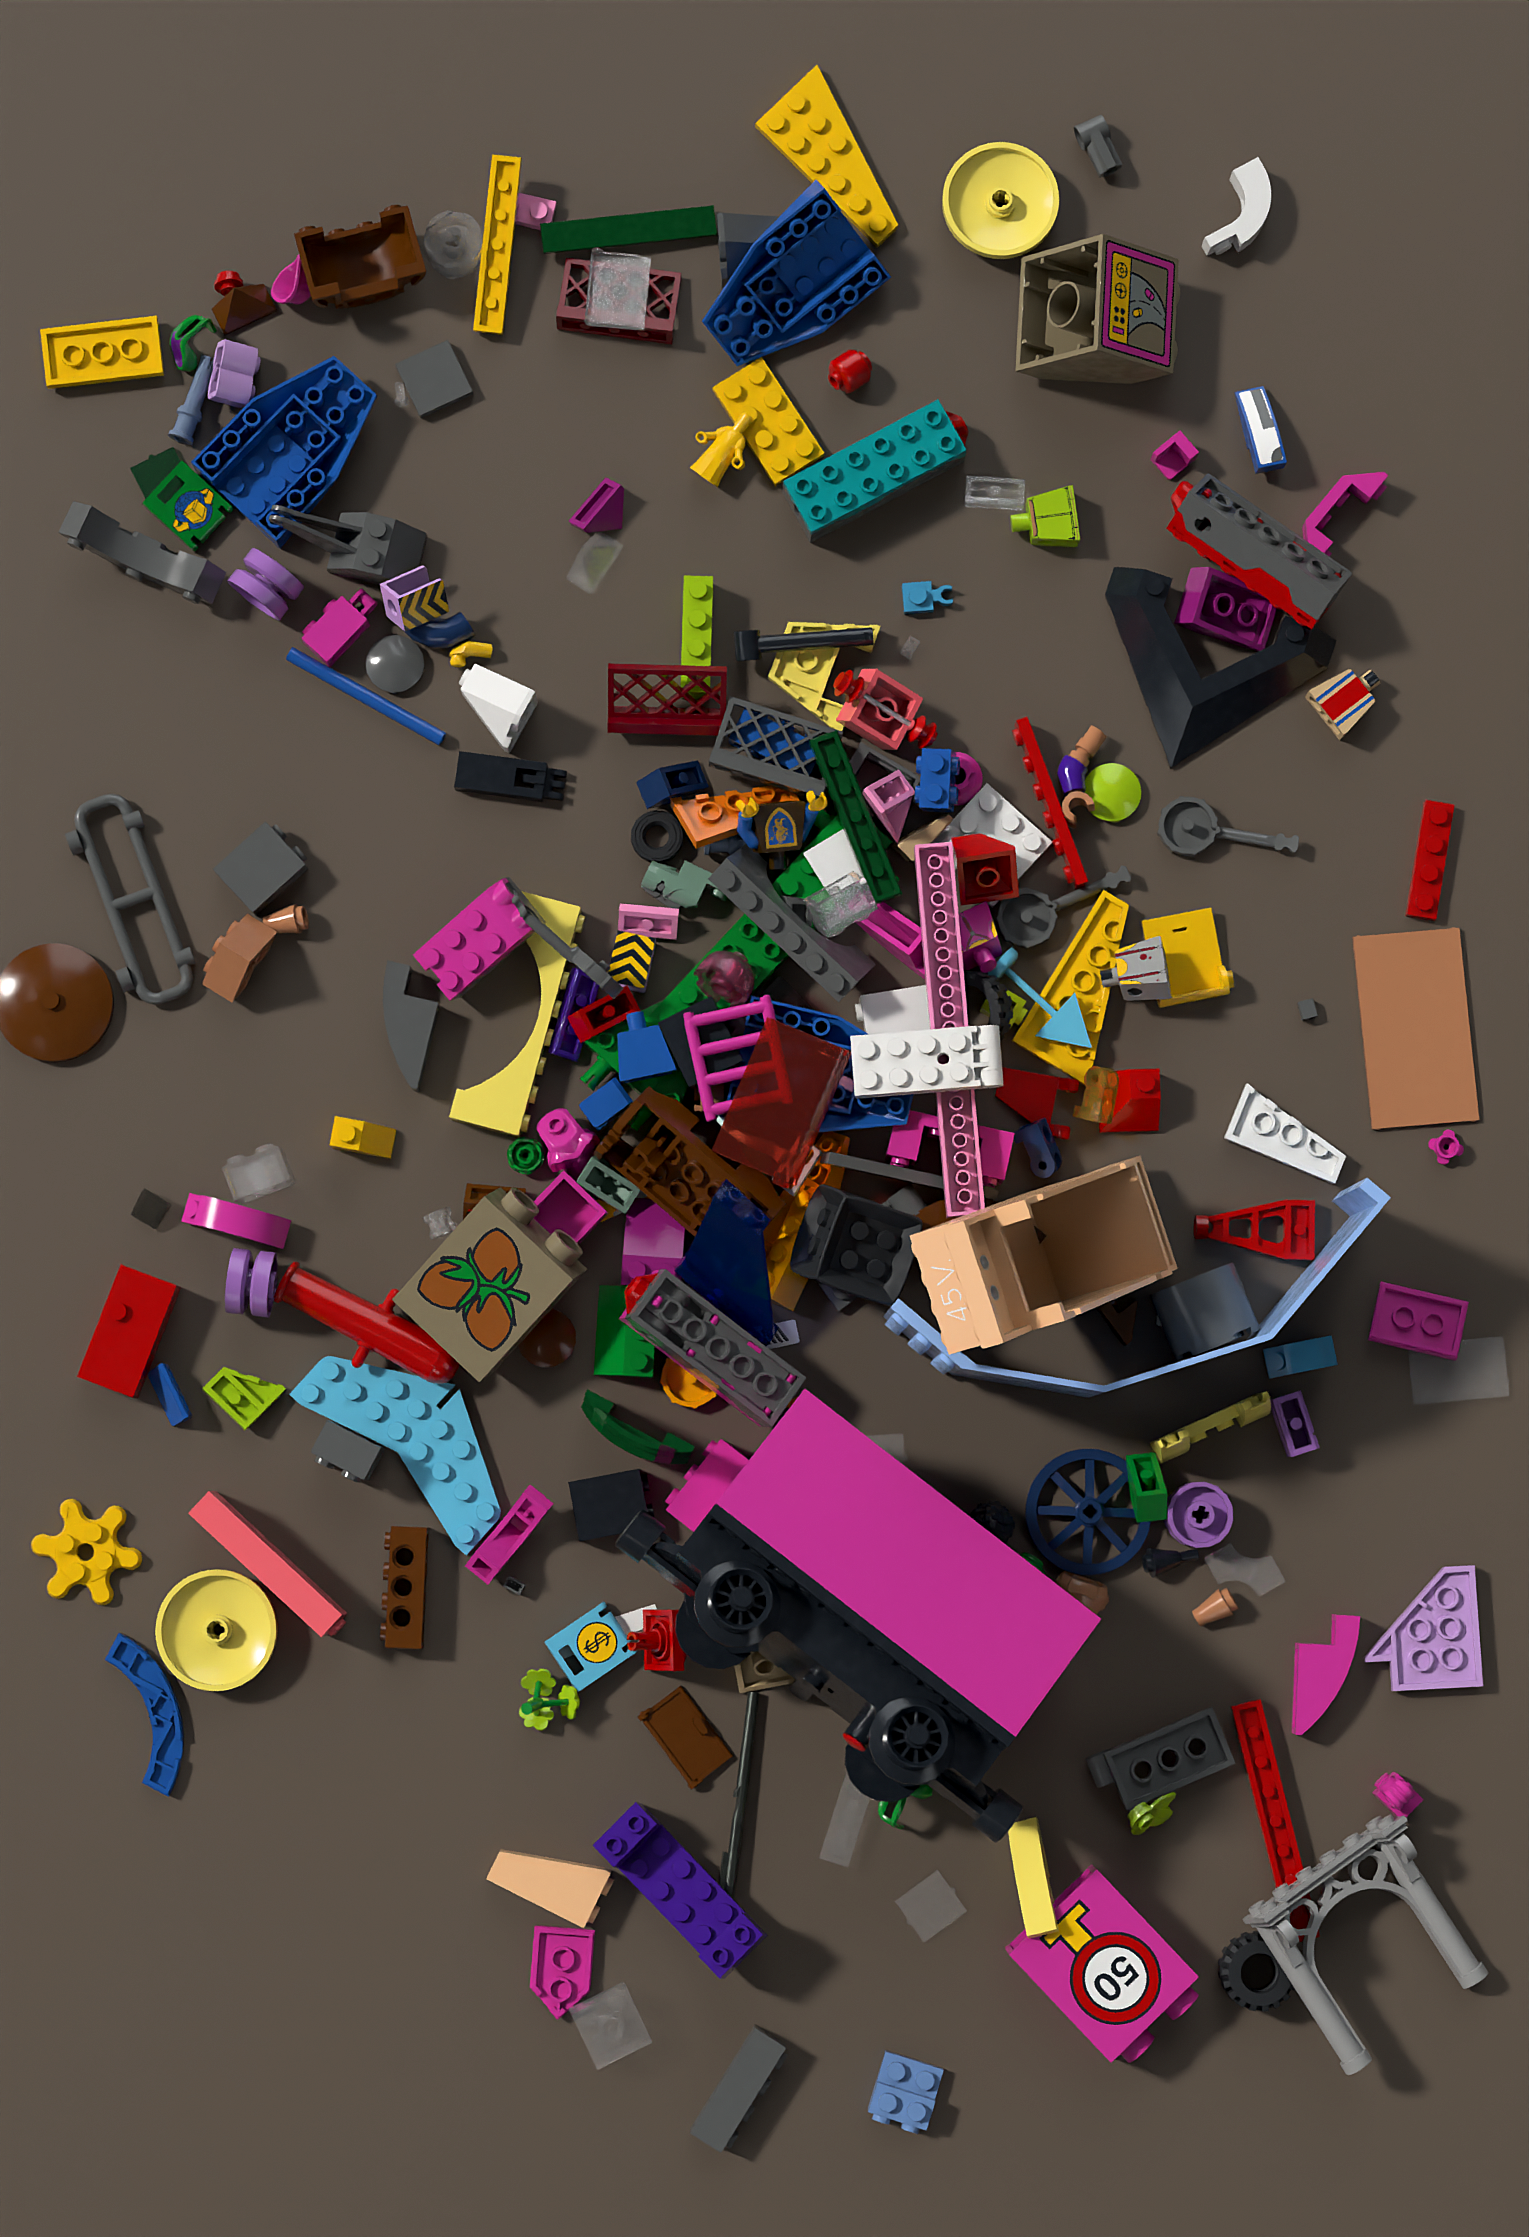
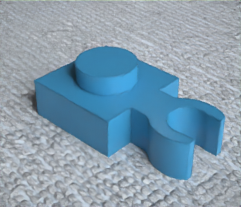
(920, 597)

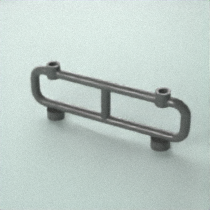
(131, 976)

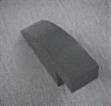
(408, 1023)

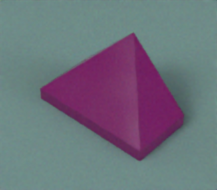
(602, 509)

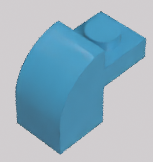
(1300, 1356)

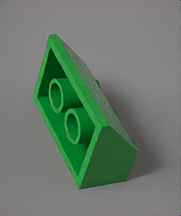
(617, 1346)

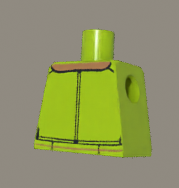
(1050, 519)

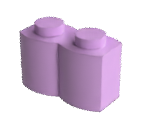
(233, 373)

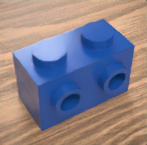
(937, 780)

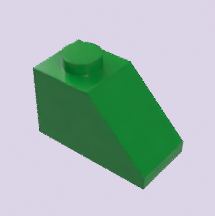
(1146, 1487)

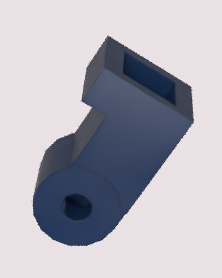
(1040, 1147)

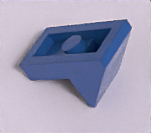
(605, 1104)

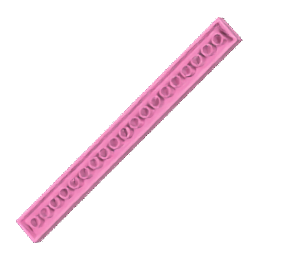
(947, 1010)

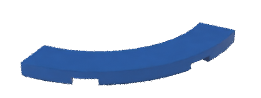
(162, 1710)

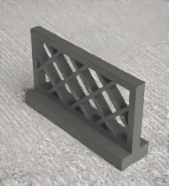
(760, 770)

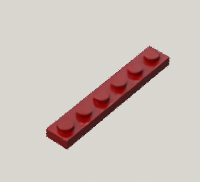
(1044, 791)

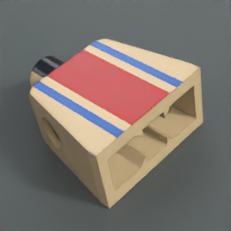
(1343, 699)

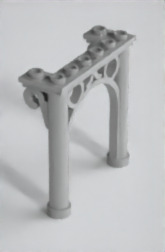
(1274, 1924)

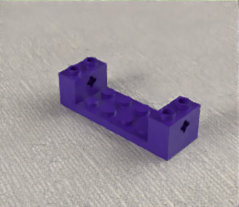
(680, 1889)

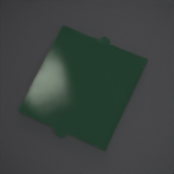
(154, 471)

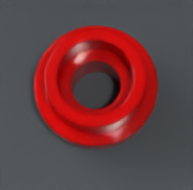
(227, 281)

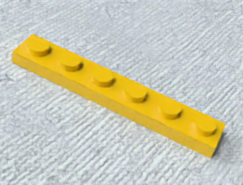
(497, 244)

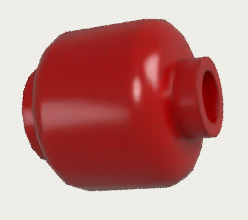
(849, 371)

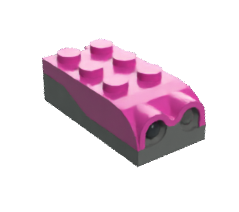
(477, 939)

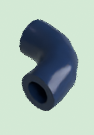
(443, 632)

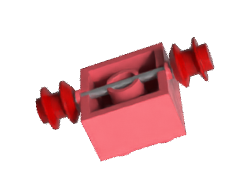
(882, 710)

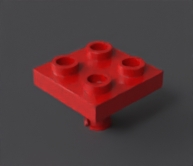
(659, 1641)

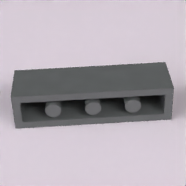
(738, 2088)

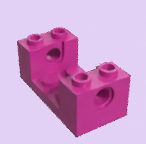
(993, 1143)

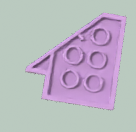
(1435, 1636)

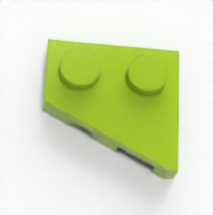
(242, 1395)

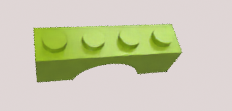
(697, 627)

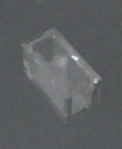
(840, 904)

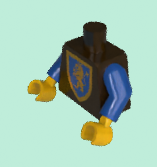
(778, 825)

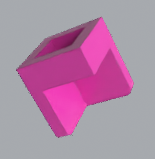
(1174, 455)

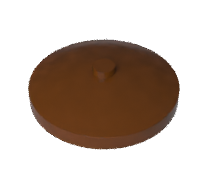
(55, 1002)

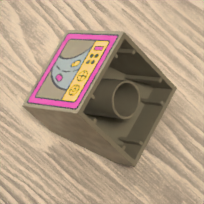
(1097, 312)

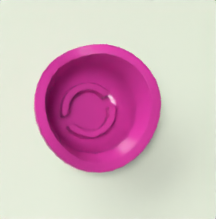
(291, 284)

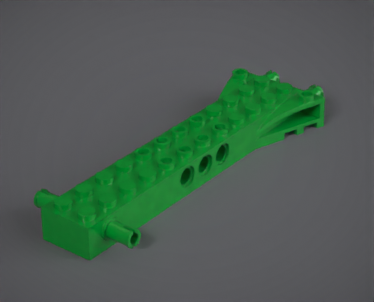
(744, 937)

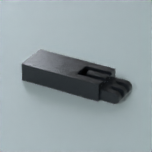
(497, 777)

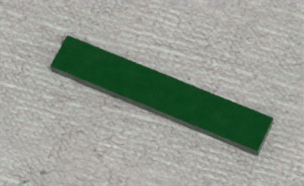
(628, 229)
(855, 816)

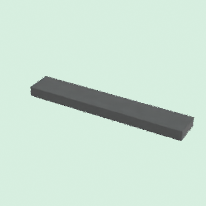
(892, 1172)

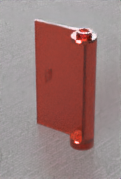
(794, 1090)

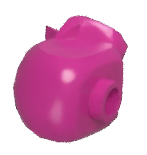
(567, 1142)

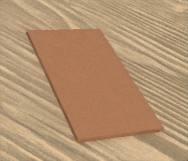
(1415, 1028)

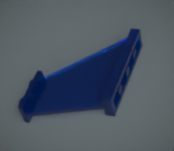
(730, 1262)

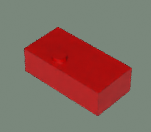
(129, 1331)

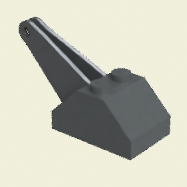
(364, 543)

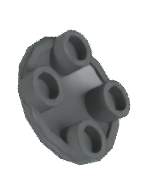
(394, 664)

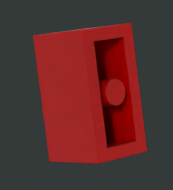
(602, 1014)

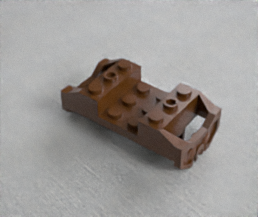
(677, 1166)

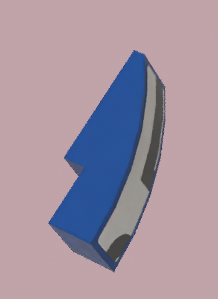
(1260, 430)

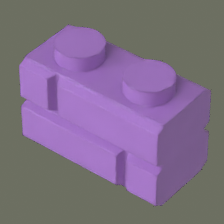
(1294, 1424)

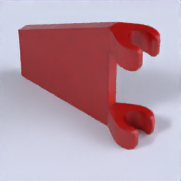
(1034, 1096)

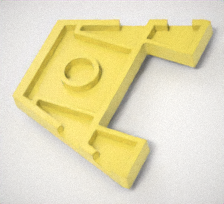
(806, 672)

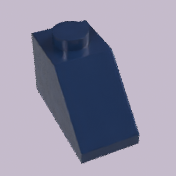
(671, 782)

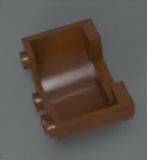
(361, 262)

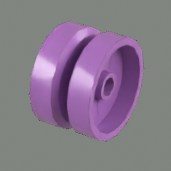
(268, 581)
(251, 1282)
(1215, 1509)

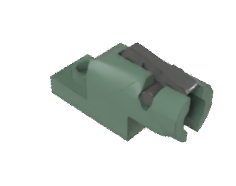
(679, 888)

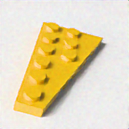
(821, 146)
(1078, 973)

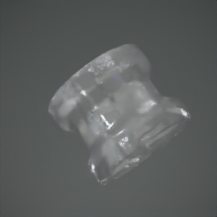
(440, 1223)

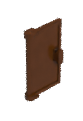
(685, 1736)

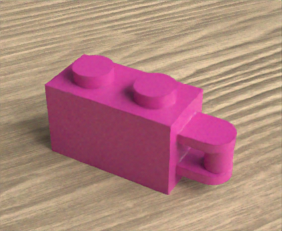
(338, 627)

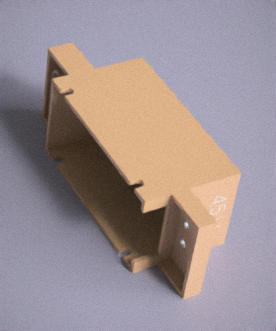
(998, 1282)

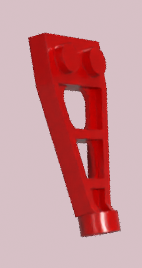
(1298, 1229)

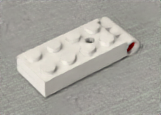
(909, 1061)

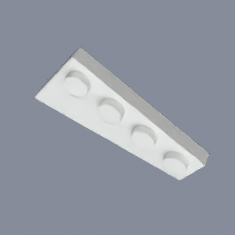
(1275, 1134)

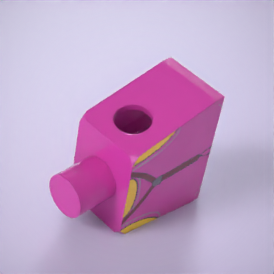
(979, 938)

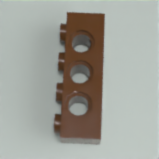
(416, 1540)

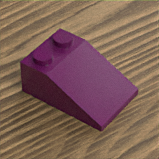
(1225, 609)
(650, 1241)

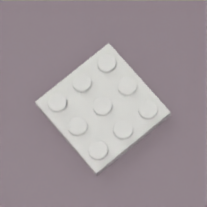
(997, 818)

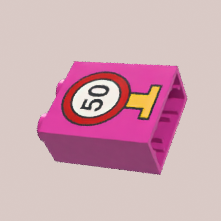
(1106, 1968)

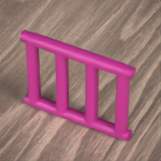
(698, 1051)

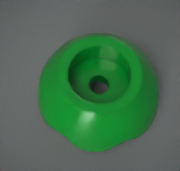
(516, 1151)

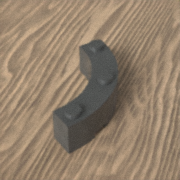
(141, 555)

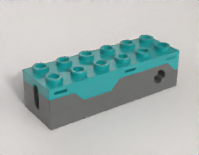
(876, 469)

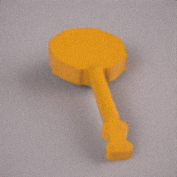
(685, 1388)

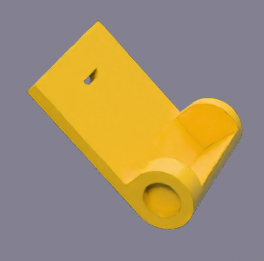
(1191, 956)

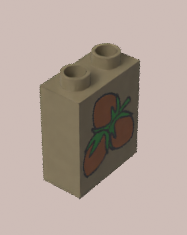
(491, 1281)

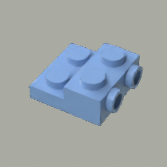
(905, 2092)

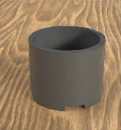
(1204, 1312)

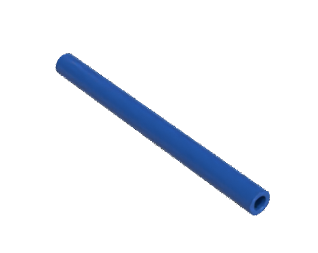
(366, 696)

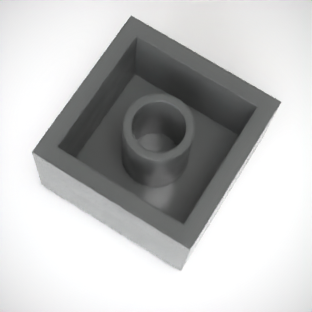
(348, 1451)

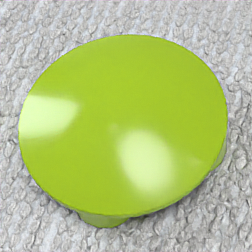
(1113, 791)

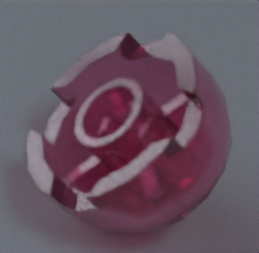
(726, 977)

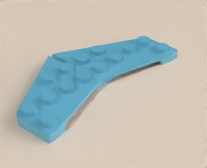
(431, 1441)

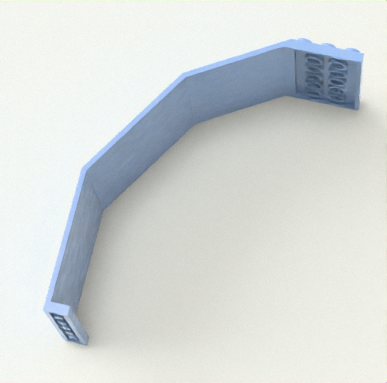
(1359, 1201)

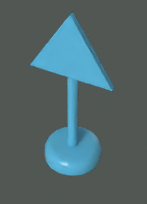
(1066, 1023)

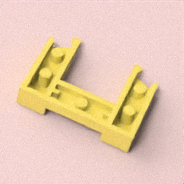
(1179, 1440)

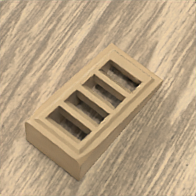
(923, 835)

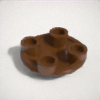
(550, 1340)

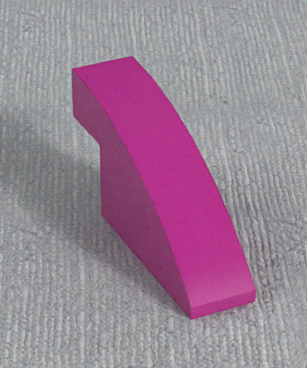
(897, 936)
(1321, 1671)

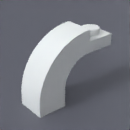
(1255, 196)

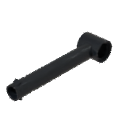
(751, 645)

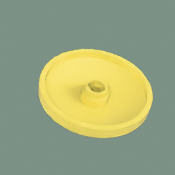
(1004, 175)
(188, 1637)

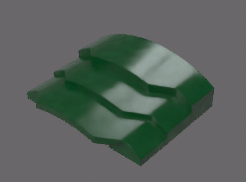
(670, 1451)

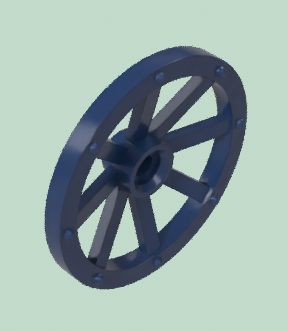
(1033, 1509)

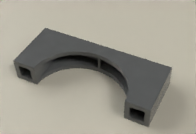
(746, 884)

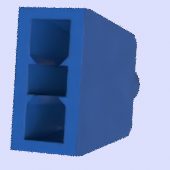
(642, 1051)

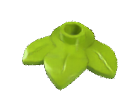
(1144, 1816)

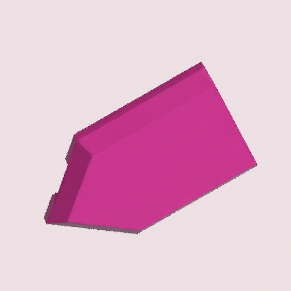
(561, 1966)

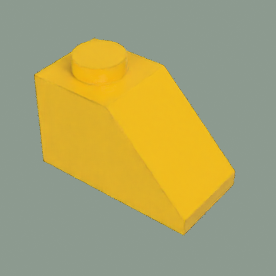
(362, 1137)

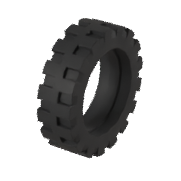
(997, 997)

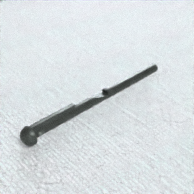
(730, 1860)

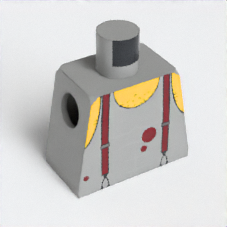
(1140, 971)

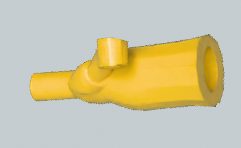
(727, 444)

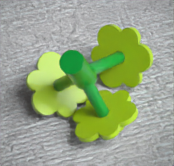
(537, 1709)

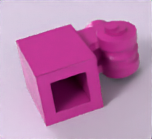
(1396, 1794)

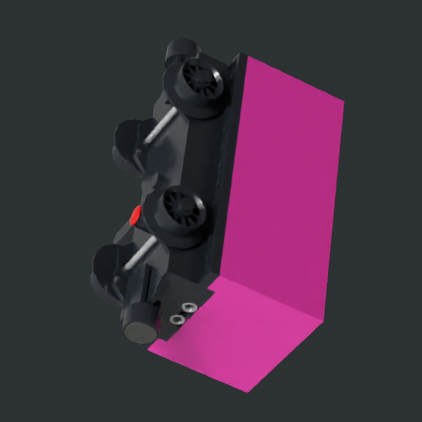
(874, 1605)

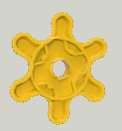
(107, 1552)

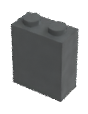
(261, 867)

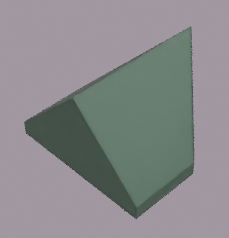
(608, 1184)

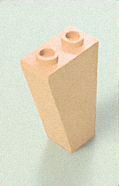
(553, 1884)

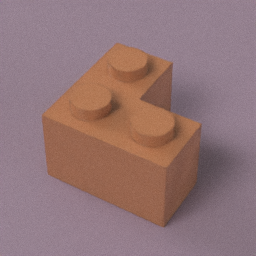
(237, 956)

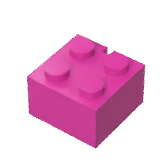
(568, 1208)

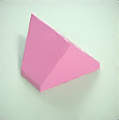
(890, 801)

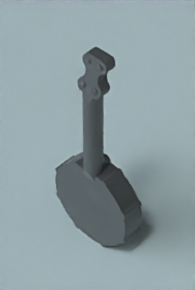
(1190, 826)
(1032, 916)
(575, 955)

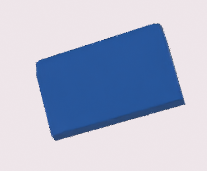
(169, 1394)

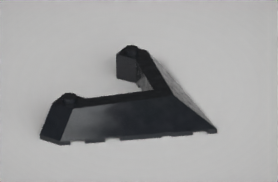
(1182, 705)

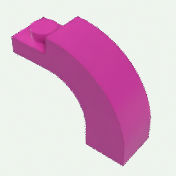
(236, 1220)
(509, 1534)

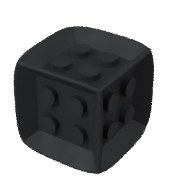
(855, 1245)

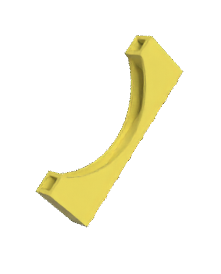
(504, 1099)

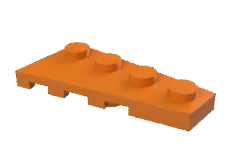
(716, 817)

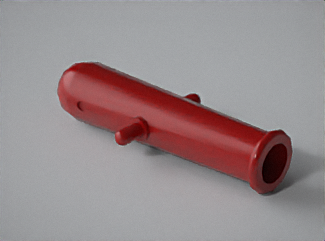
(370, 1325)

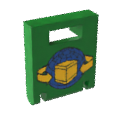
(191, 509)

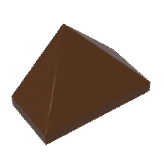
(243, 307)

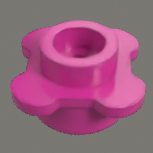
(1448, 1137)

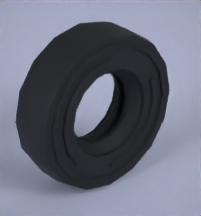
(662, 819)

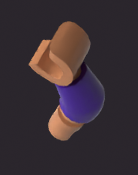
(1072, 774)

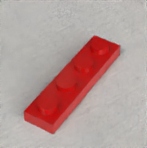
(1429, 860)

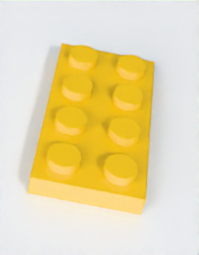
(102, 352)
(777, 430)

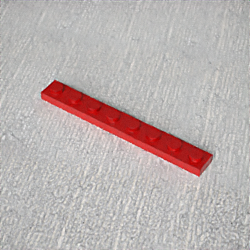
(1270, 1800)

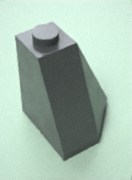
(736, 236)

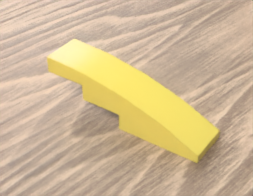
(1032, 1878)

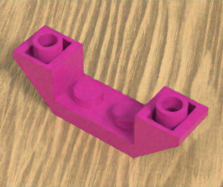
(1361, 485)

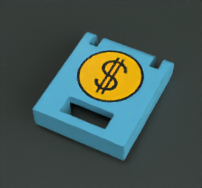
(594, 1642)

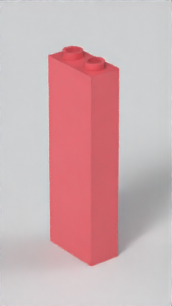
(269, 1564)

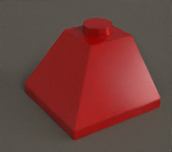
(984, 869)
(1136, 1102)

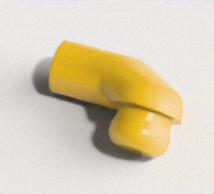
(467, 649)

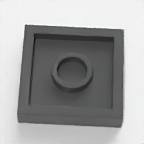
(434, 379)

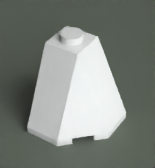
(499, 703)

